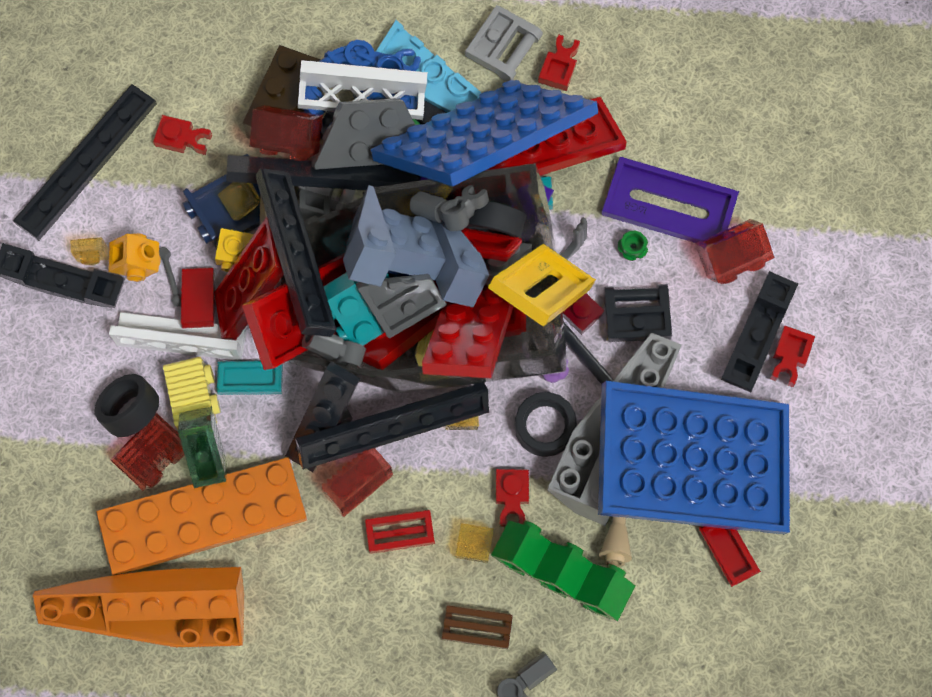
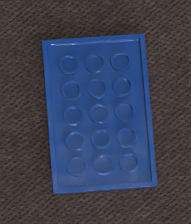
(483, 132)
(694, 458)

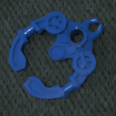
(362, 54)

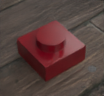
(583, 313)

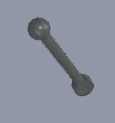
(165, 255)

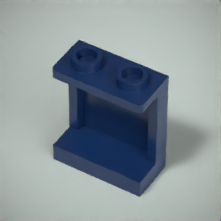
(212, 213)

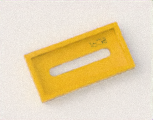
(529, 271)

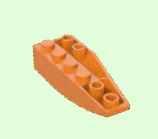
(152, 606)

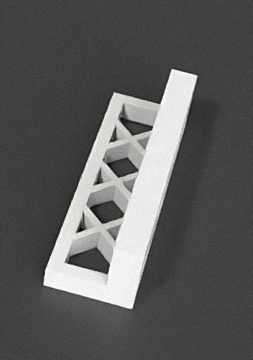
(359, 79)
(169, 336)

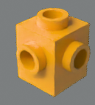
(134, 257)

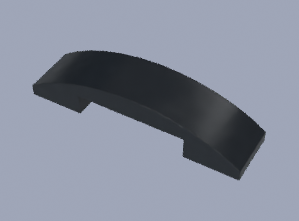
(59, 279)
(759, 331)

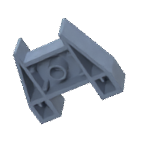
(412, 246)

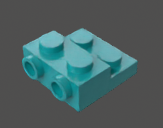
(351, 311)

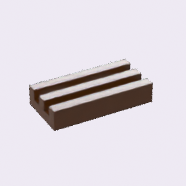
(505, 631)

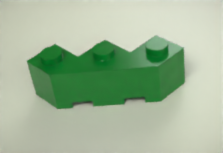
(563, 569)

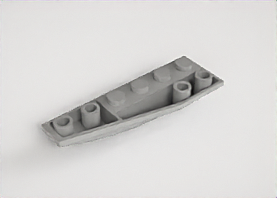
(577, 473)

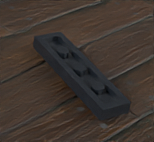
(325, 406)

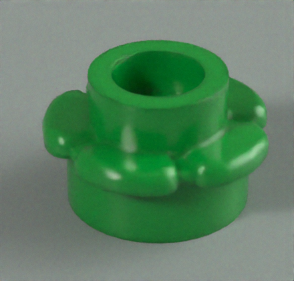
(636, 238)

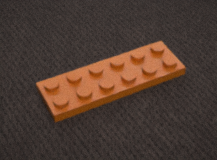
(200, 517)

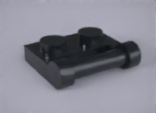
(637, 323)

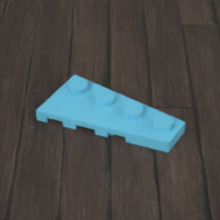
(444, 86)

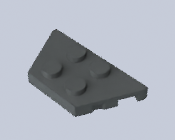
(358, 129)

